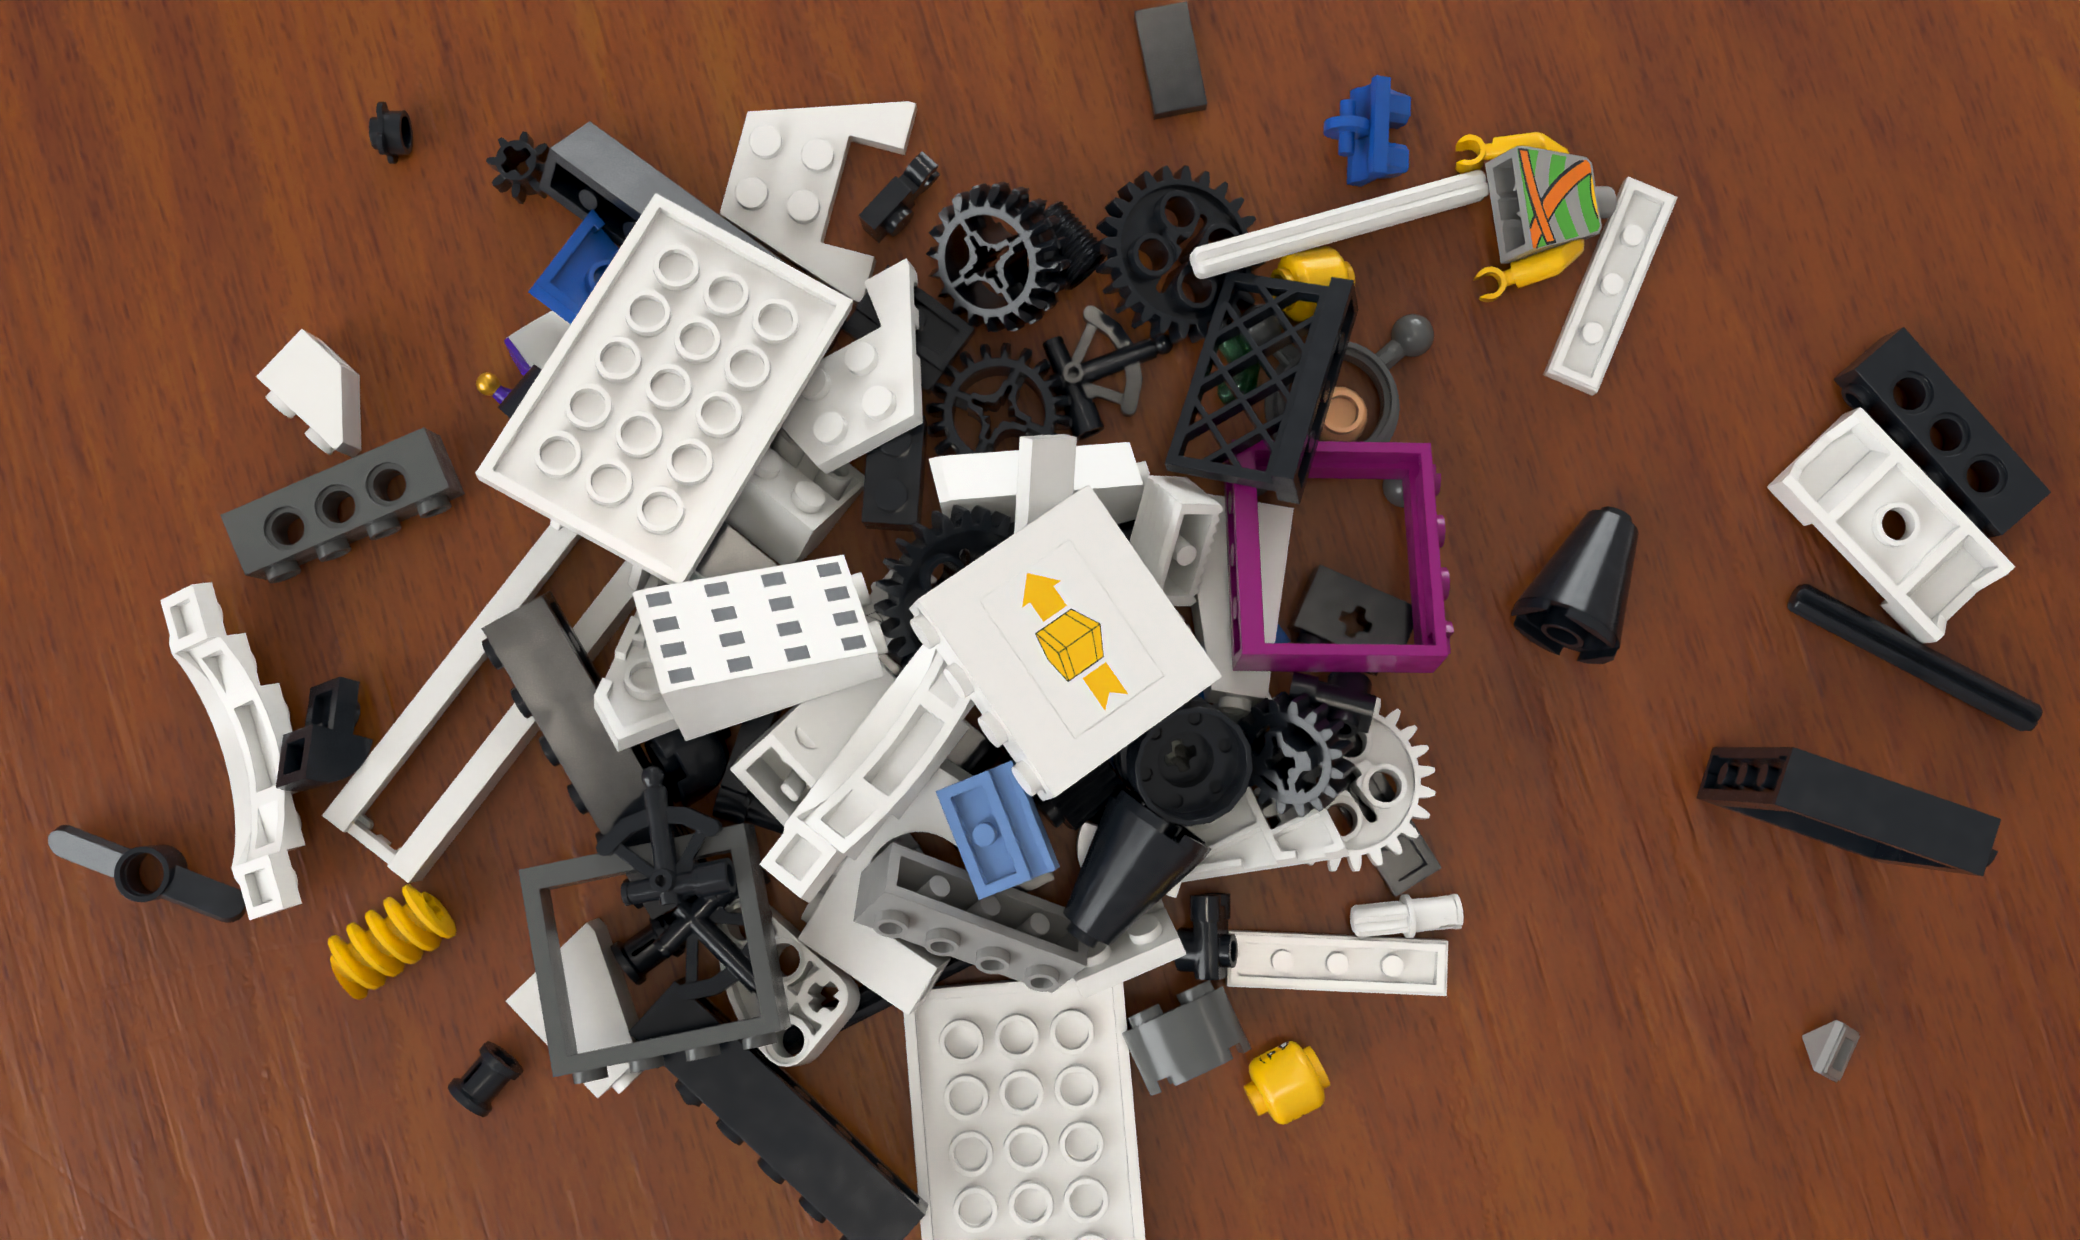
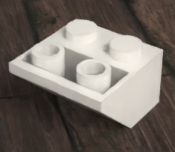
(792, 501)

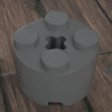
(1186, 1038)

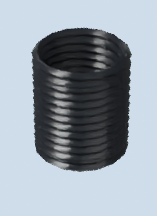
(1078, 248)

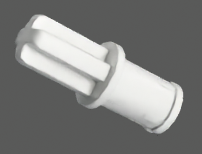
(1407, 916)

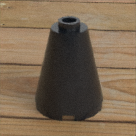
(1583, 589)
(1128, 868)

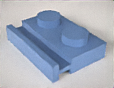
(997, 830)

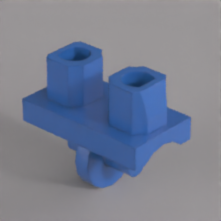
(1365, 132)

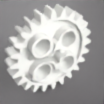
(1384, 751)

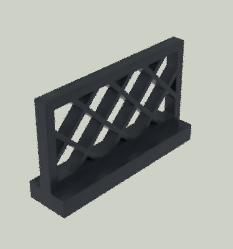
(1309, 396)

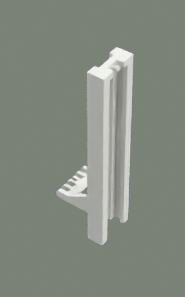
(504, 742)

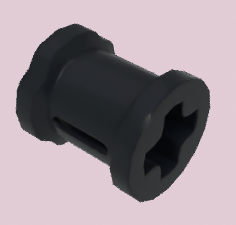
(485, 1079)

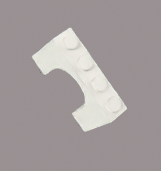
(888, 966)

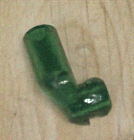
(1247, 379)

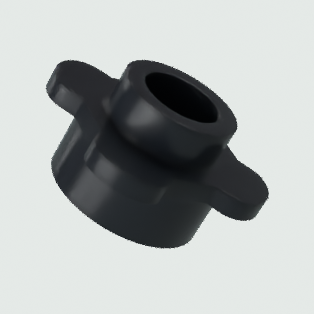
(391, 132)

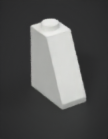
(597, 1001)

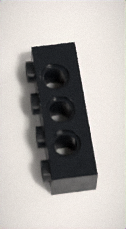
(2006, 483)

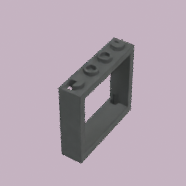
(648, 1054)

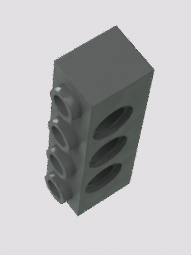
(262, 526)

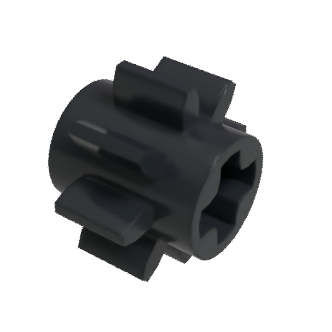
(507, 160)

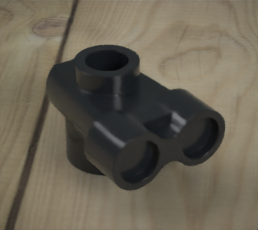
(1345, 694)
(1207, 943)

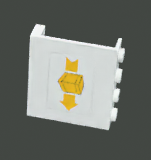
(1063, 644)

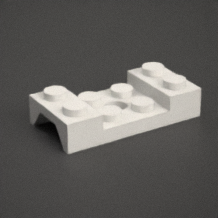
(1845, 490)

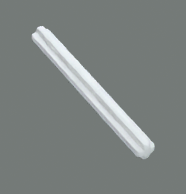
(1338, 224)

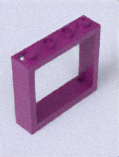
(1424, 538)

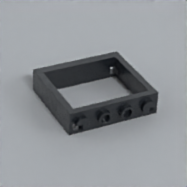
(1849, 809)

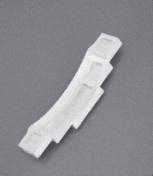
(250, 733)
(872, 775)

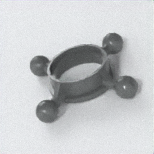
(1410, 337)

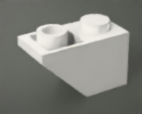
(320, 389)

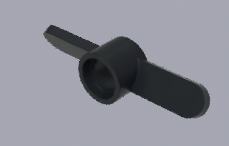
(123, 865)

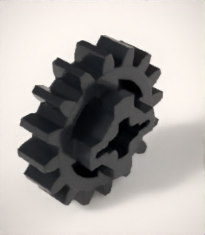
(1293, 751)

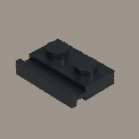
(938, 339)

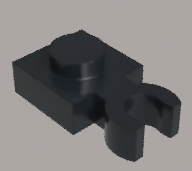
(892, 206)

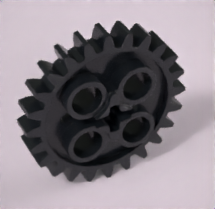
(1141, 224)
(912, 573)

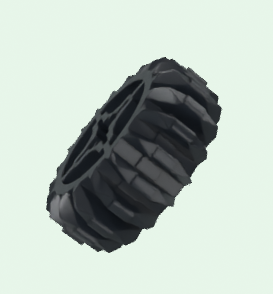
(973, 240)
(976, 404)

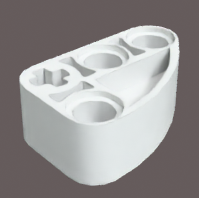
(801, 991)

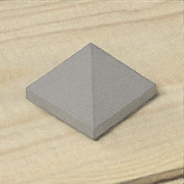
(1831, 1048)

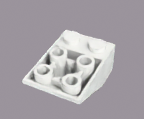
(803, 744)

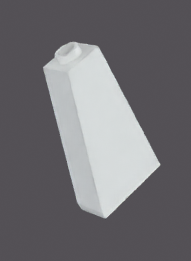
(992, 479)
(1211, 613)

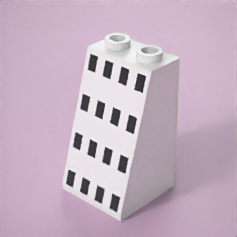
(758, 641)

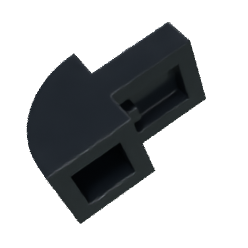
(326, 745)

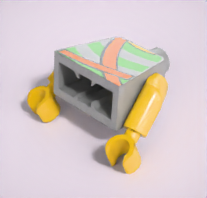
(1539, 203)

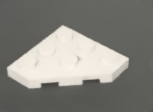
(630, 694)

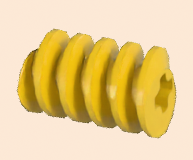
(389, 941)

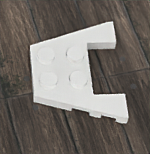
(790, 179)
(868, 387)
(1246, 843)

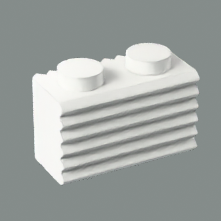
(1175, 534)

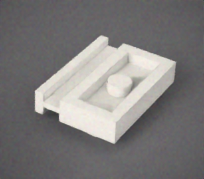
(1141, 948)

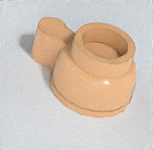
(1345, 416)

